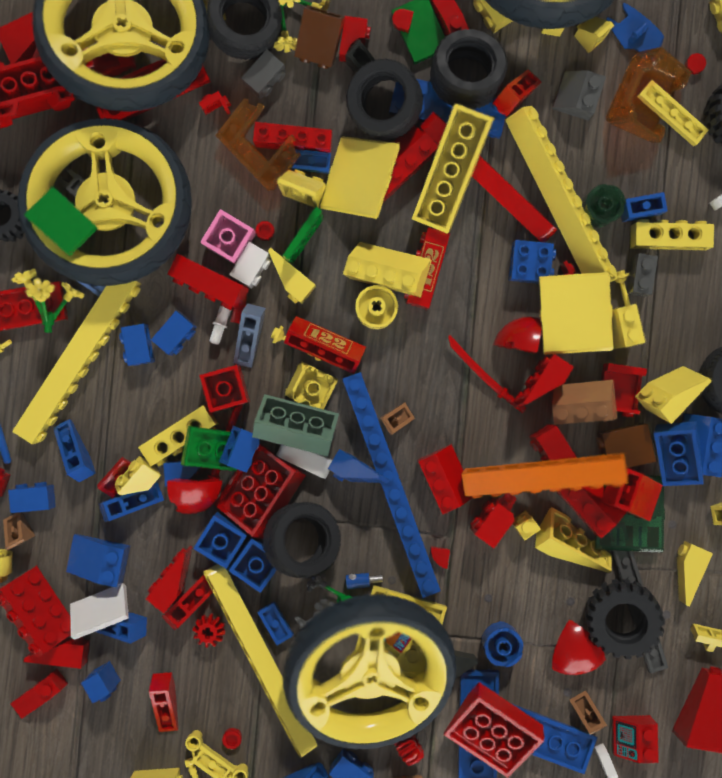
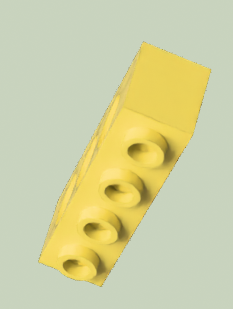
(702, 233)
(151, 449)

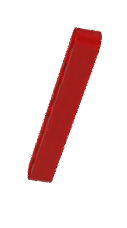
(498, 187)

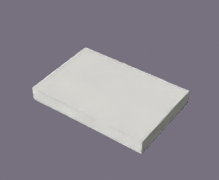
(98, 611)

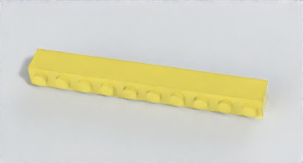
(559, 192)
(75, 361)

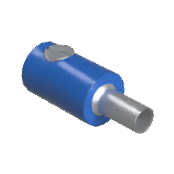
(361, 580)

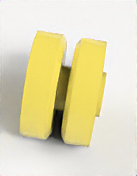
(379, 296)

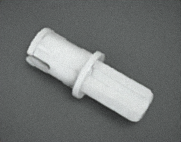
(219, 325)

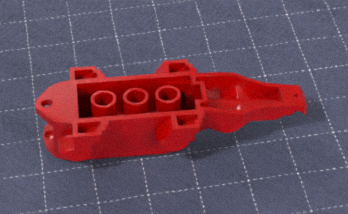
(31, 88)

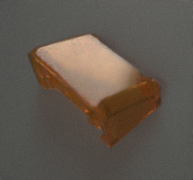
(627, 110)

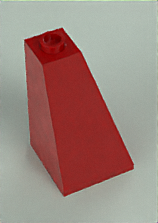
(701, 716)

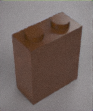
(319, 37)
(630, 440)

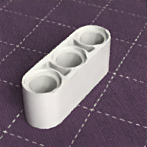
(306, 460)

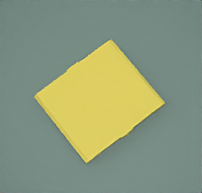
(359, 176)
(576, 313)

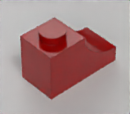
(353, 29)

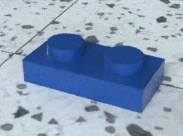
(313, 161)
(275, 623)

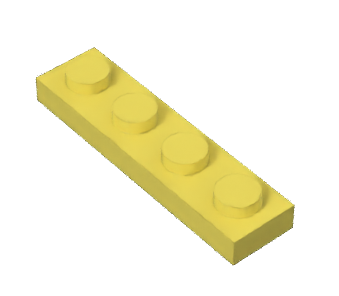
(672, 113)

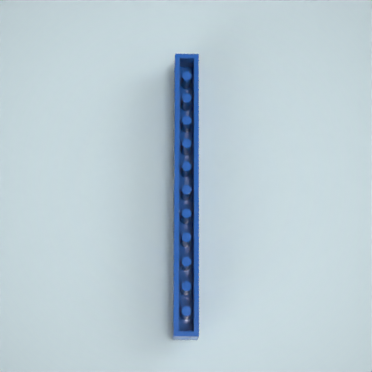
(393, 489)

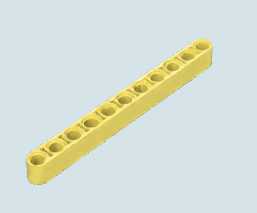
(258, 656)

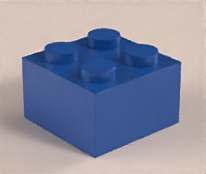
(221, 540)
(252, 565)

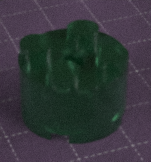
(613, 200)

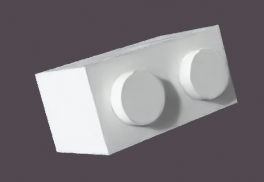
(250, 265)

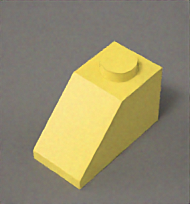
(593, 32)

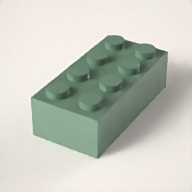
(295, 425)

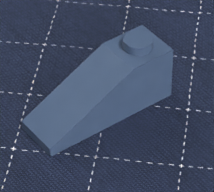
(249, 334)

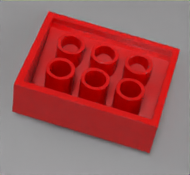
(260, 492)
(495, 730)

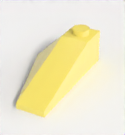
(564, 541)

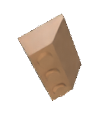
(584, 402)

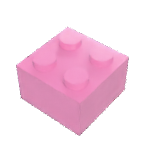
(227, 236)

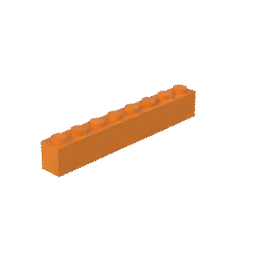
(545, 475)

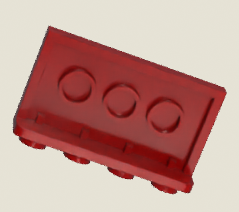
(35, 611)

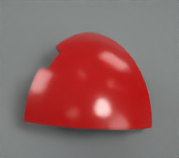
(520, 334)
(193, 495)
(576, 652)

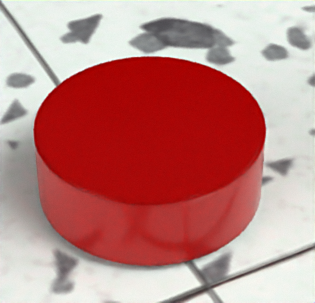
(696, 63)
(265, 230)
(232, 738)

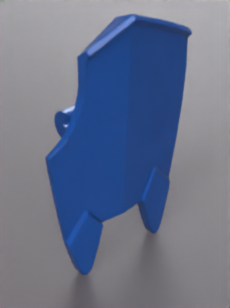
(636, 31)

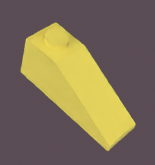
(294, 281)
(691, 567)

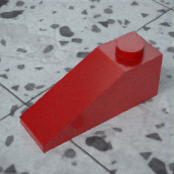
(449, 16)
(516, 92)
(187, 603)
(67, 653)
(39, 693)
(163, 701)

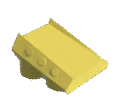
(311, 386)

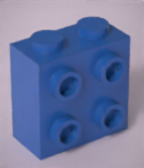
(530, 261)

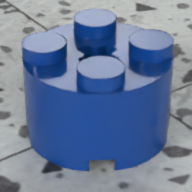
(502, 655)

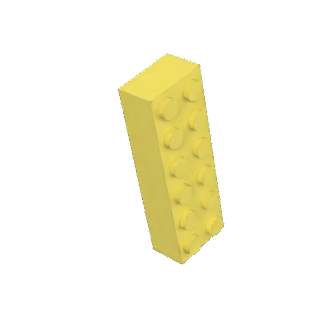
(452, 168)

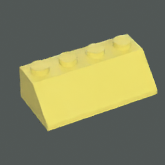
(387, 268)

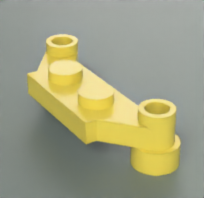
(211, 761)

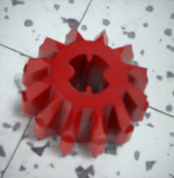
(215, 628)
(410, 750)

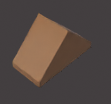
(397, 418)
(16, 530)
(588, 713)

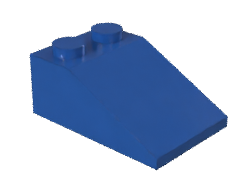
(679, 453)
(98, 560)

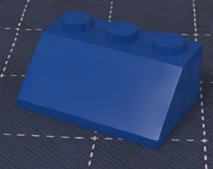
(710, 442)

